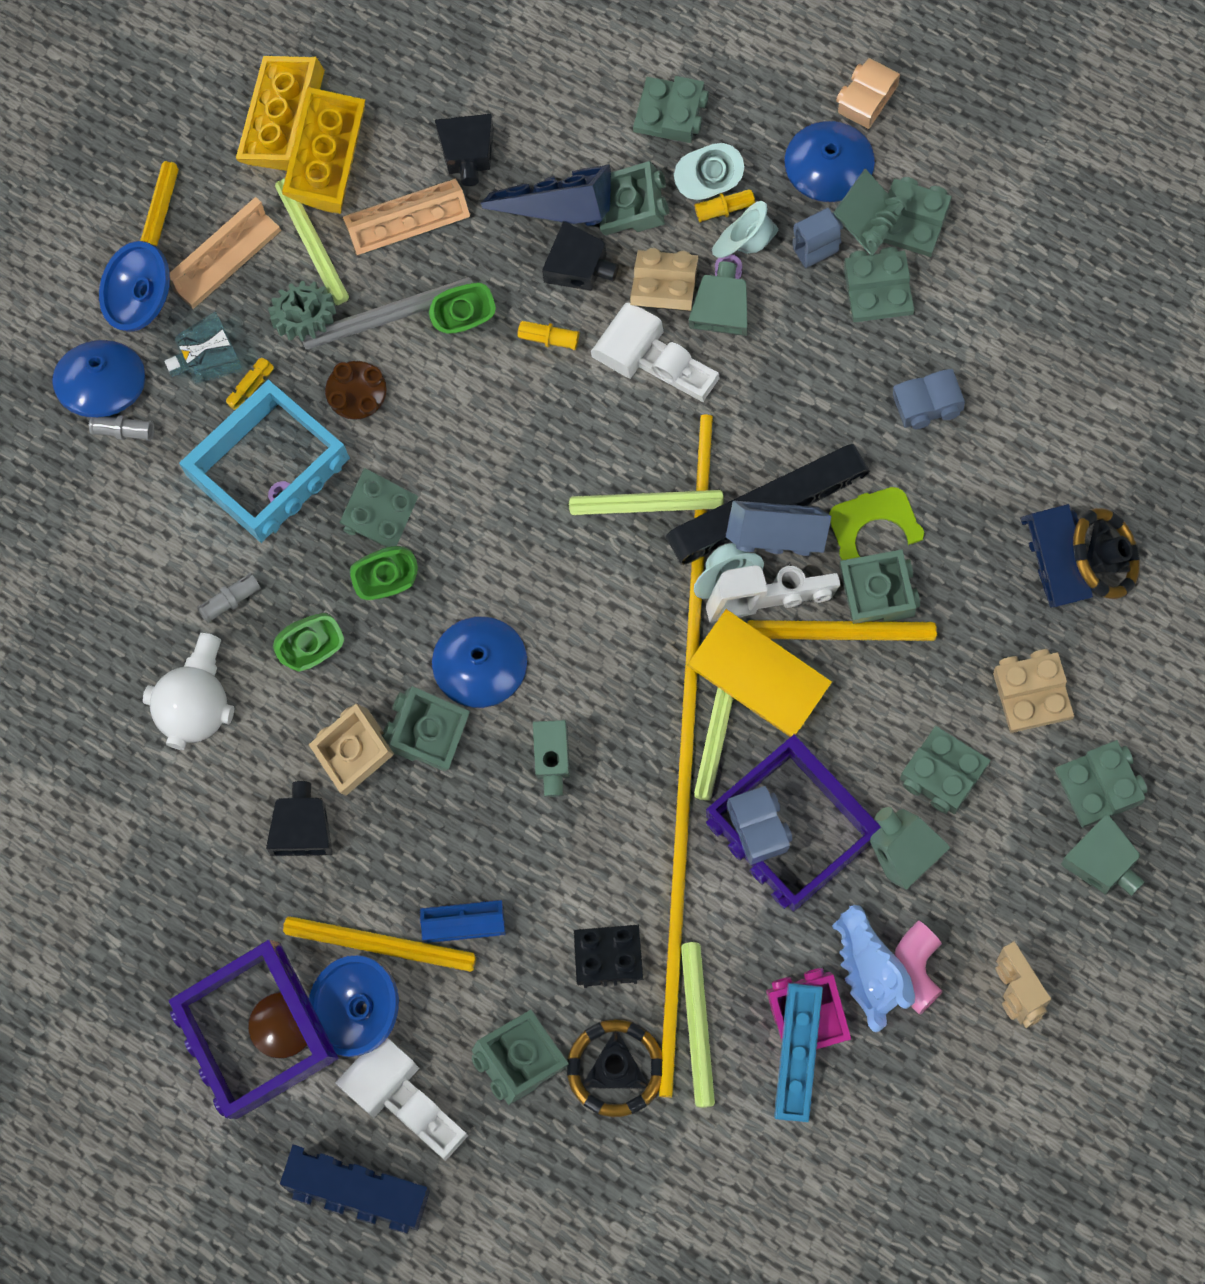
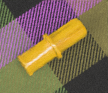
(723, 205)
(548, 335)

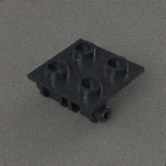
(608, 955)

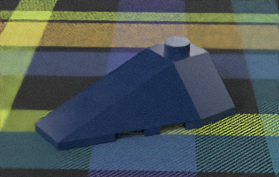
(573, 200)

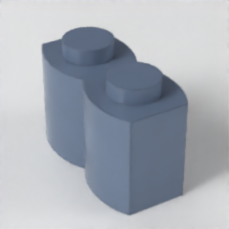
(817, 237)
(928, 399)
(759, 825)

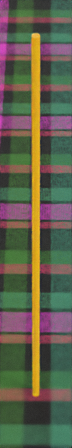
(684, 789)

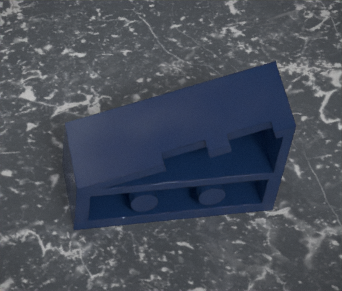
(1053, 544)

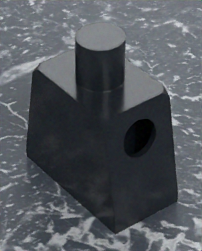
(466, 145)
(577, 260)
(299, 825)

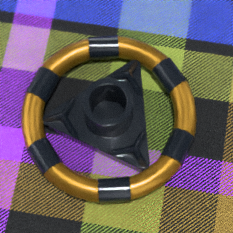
(1106, 553)
(615, 1068)

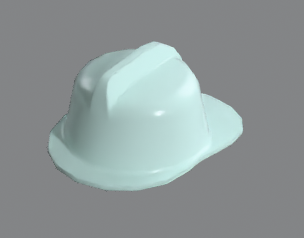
(709, 171)
(748, 233)
(721, 560)

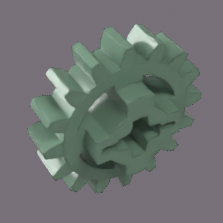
(316, 307)

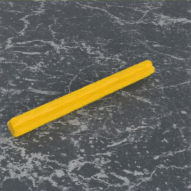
(846, 630)
(379, 943)

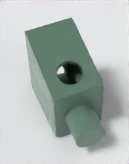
(721, 303)
(550, 741)
(905, 846)
(1105, 858)

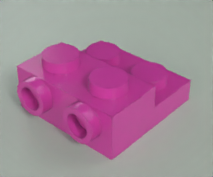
(832, 1021)

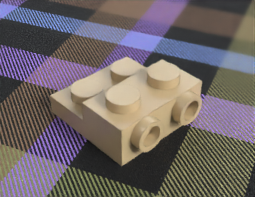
(664, 279)
(1033, 691)
(351, 748)
(1025, 995)

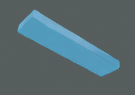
(798, 1052)

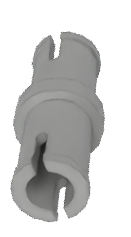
(121, 427)
(228, 598)

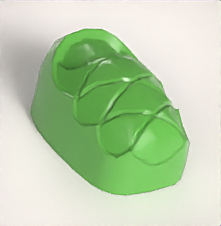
(462, 308)
(384, 572)
(308, 641)

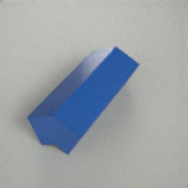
(462, 921)

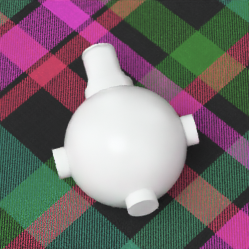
(190, 699)

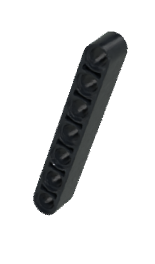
(799, 488)

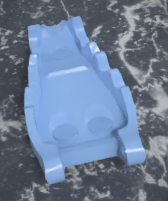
(874, 971)

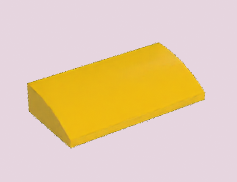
(277, 109)
(323, 149)
(759, 673)

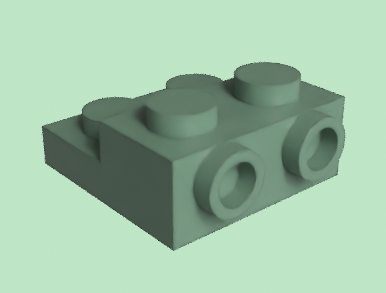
(671, 108)
(635, 199)
(923, 218)
(878, 285)
(879, 587)
(425, 728)
(944, 771)
(1102, 783)
(518, 1057)

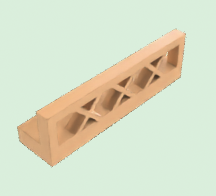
(406, 216)
(223, 254)

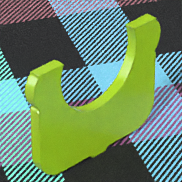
(885, 504)

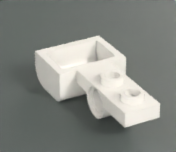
(634, 344)
(746, 590)
(382, 1081)

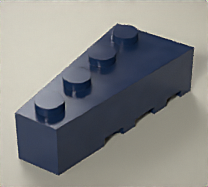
(354, 1189)

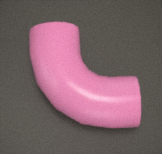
(913, 953)

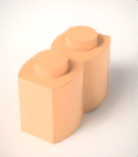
(867, 93)

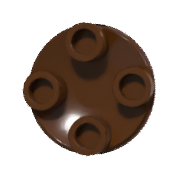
(355, 389)
(275, 1029)

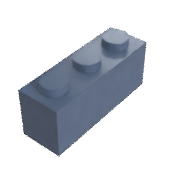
(778, 527)

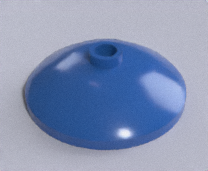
(822, 174)
(134, 286)
(99, 389)
(483, 680)
(338, 1002)

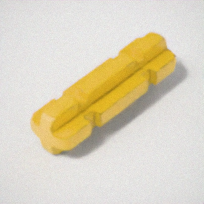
(250, 383)

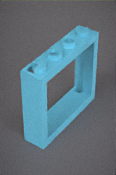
(233, 430)

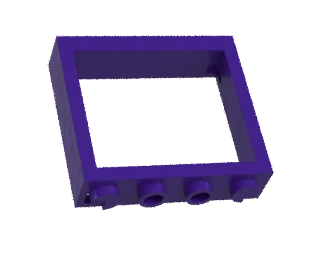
(832, 789)
(300, 1007)

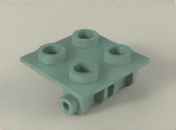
(869, 211)
(378, 509)

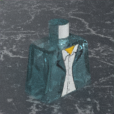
(204, 352)

